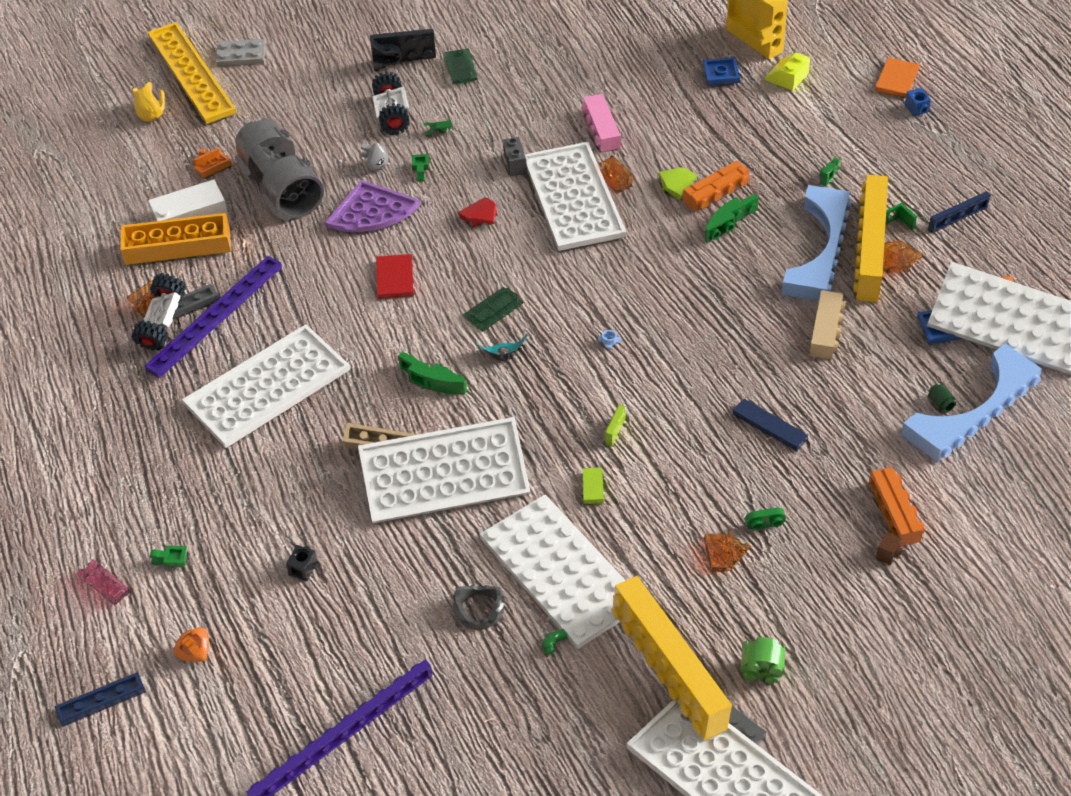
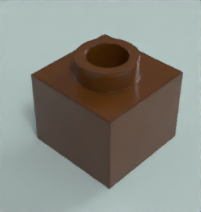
(889, 548)

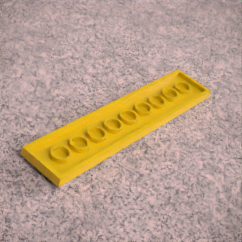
(191, 73)

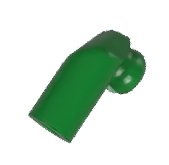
(551, 639)

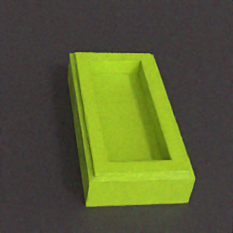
(615, 425)
(593, 485)

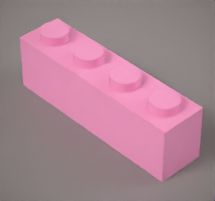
(601, 123)

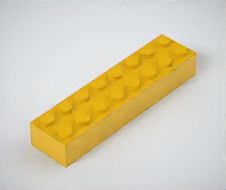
(871, 238)
(671, 658)

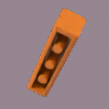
(716, 186)
(896, 506)

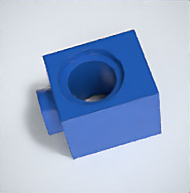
(917, 101)

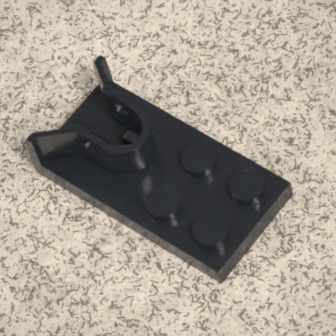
(402, 46)

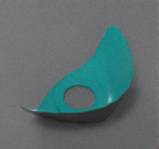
(513, 349)

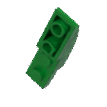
(726, 216)
(435, 378)

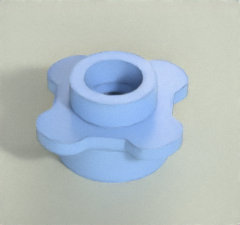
(609, 338)

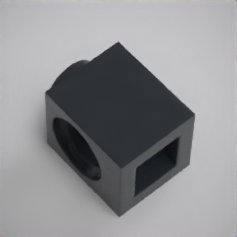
(300, 569)

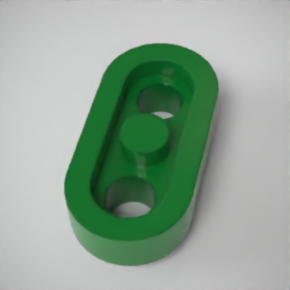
(765, 518)

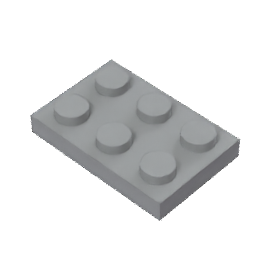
(240, 52)

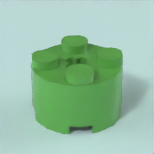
(763, 660)

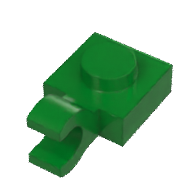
(442, 126)
(419, 164)
(172, 556)

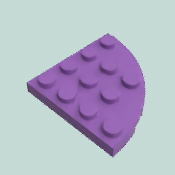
(371, 208)

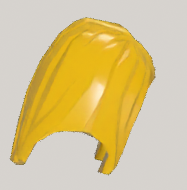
(146, 105)

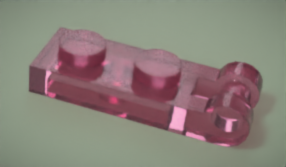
(104, 582)

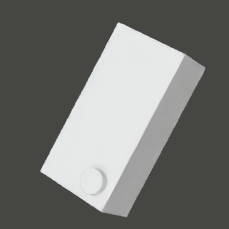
(189, 202)

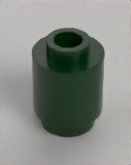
(942, 398)

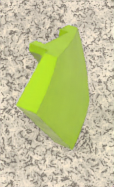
(676, 180)

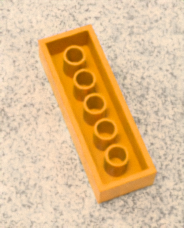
(175, 238)

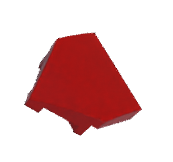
(479, 212)

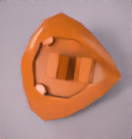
(192, 645)

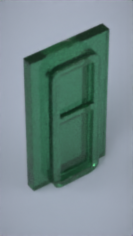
(460, 66)
(493, 308)

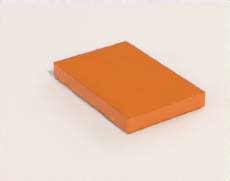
(897, 77)

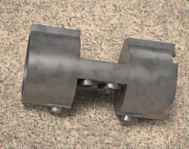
(287, 179)

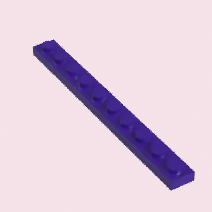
(212, 317)
(342, 731)

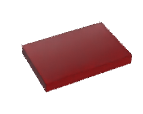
(394, 276)

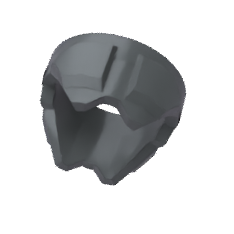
(464, 592)

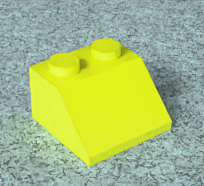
(789, 71)

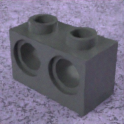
(514, 156)

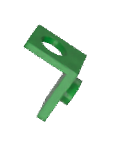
(903, 214)

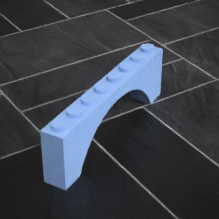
(831, 210)
(942, 434)

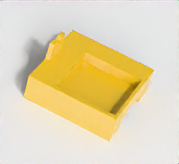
(758, 24)

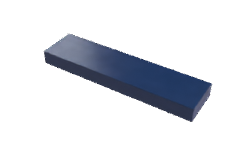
(959, 212)
(770, 424)
(99, 699)

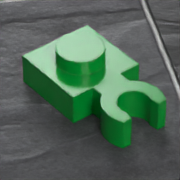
(827, 173)

